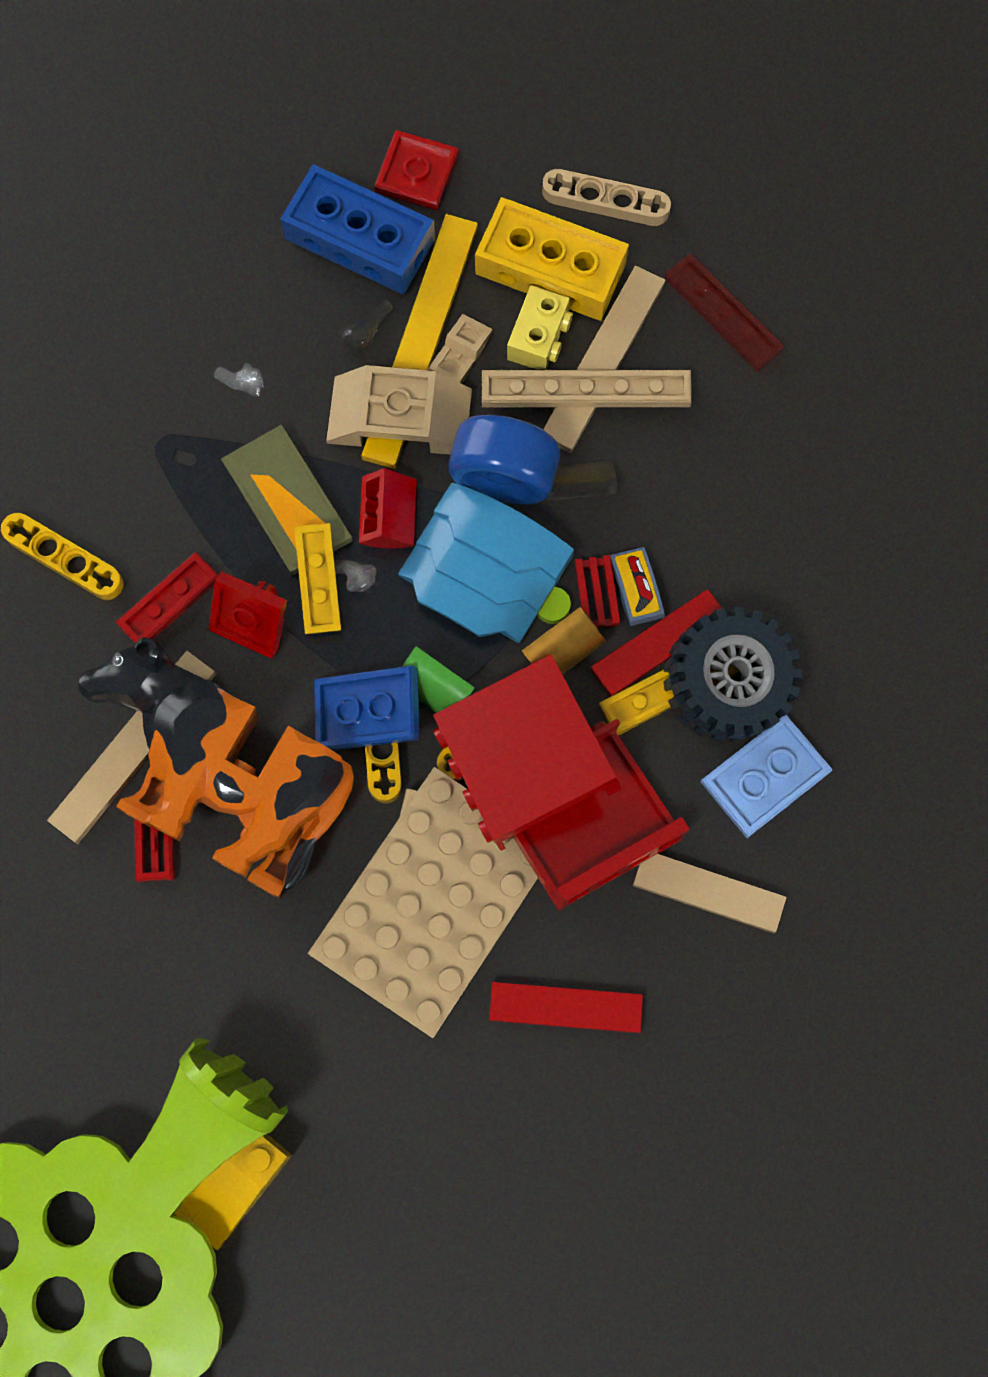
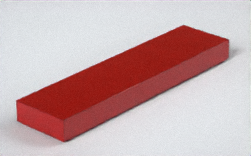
(650, 647)
(566, 1007)

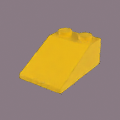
(233, 1189)

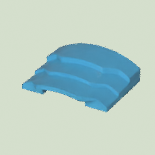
(485, 564)

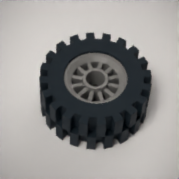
(693, 683)

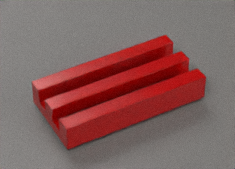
(593, 564)
(169, 864)

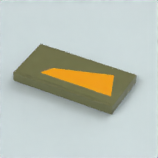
(282, 492)

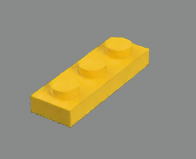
(317, 578)

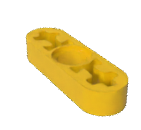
(394, 775)

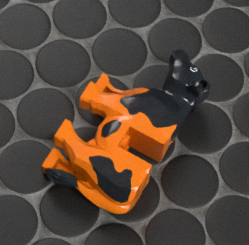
(192, 744)

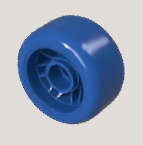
(504, 459)

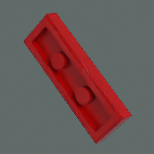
(168, 599)

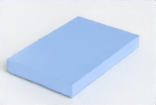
(766, 776)

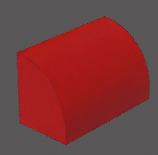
(387, 510)

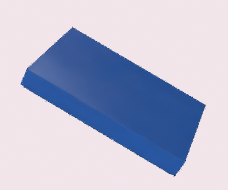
(367, 708)

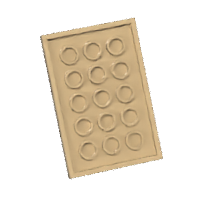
(426, 907)

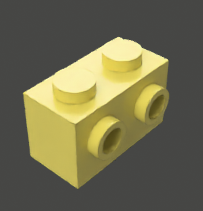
(538, 329)

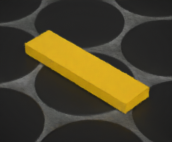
(643, 700)

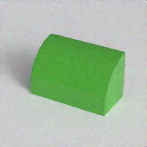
(437, 684)

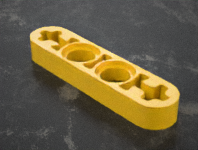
(63, 554)

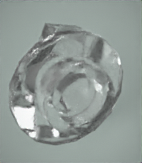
(247, 379)
(359, 576)

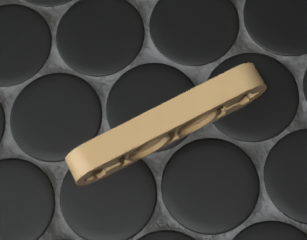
(607, 192)

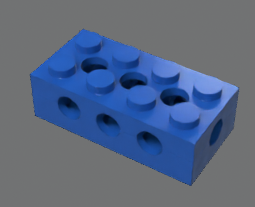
(358, 229)

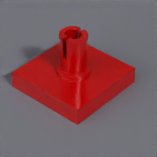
(247, 614)

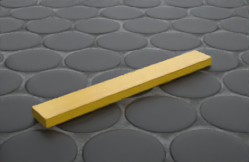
(428, 317)

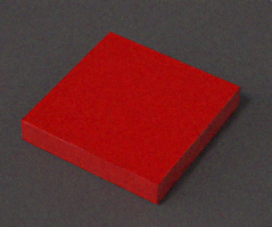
(416, 170)

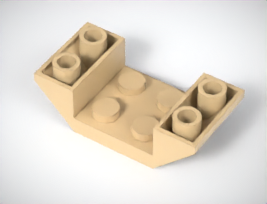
(397, 406)

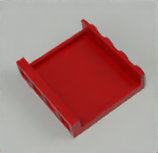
(523, 750)
(602, 833)

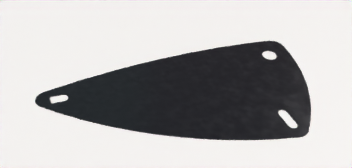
(376, 624)

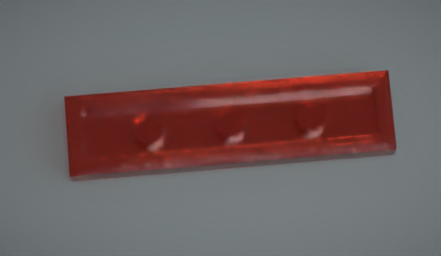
(724, 312)

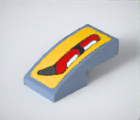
(637, 586)

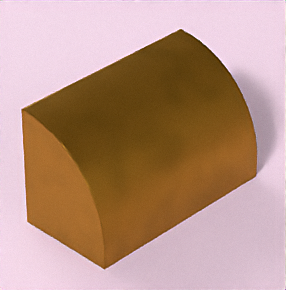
(567, 641)

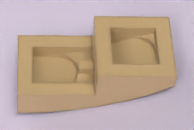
(461, 349)

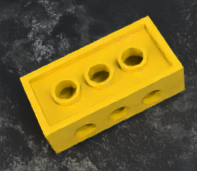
(551, 254)

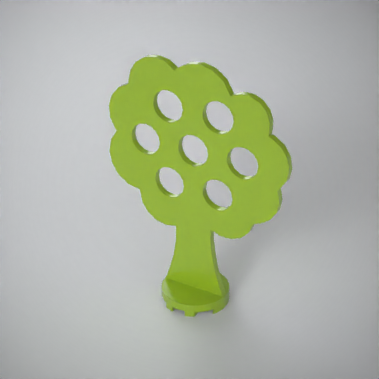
(203, 1123)

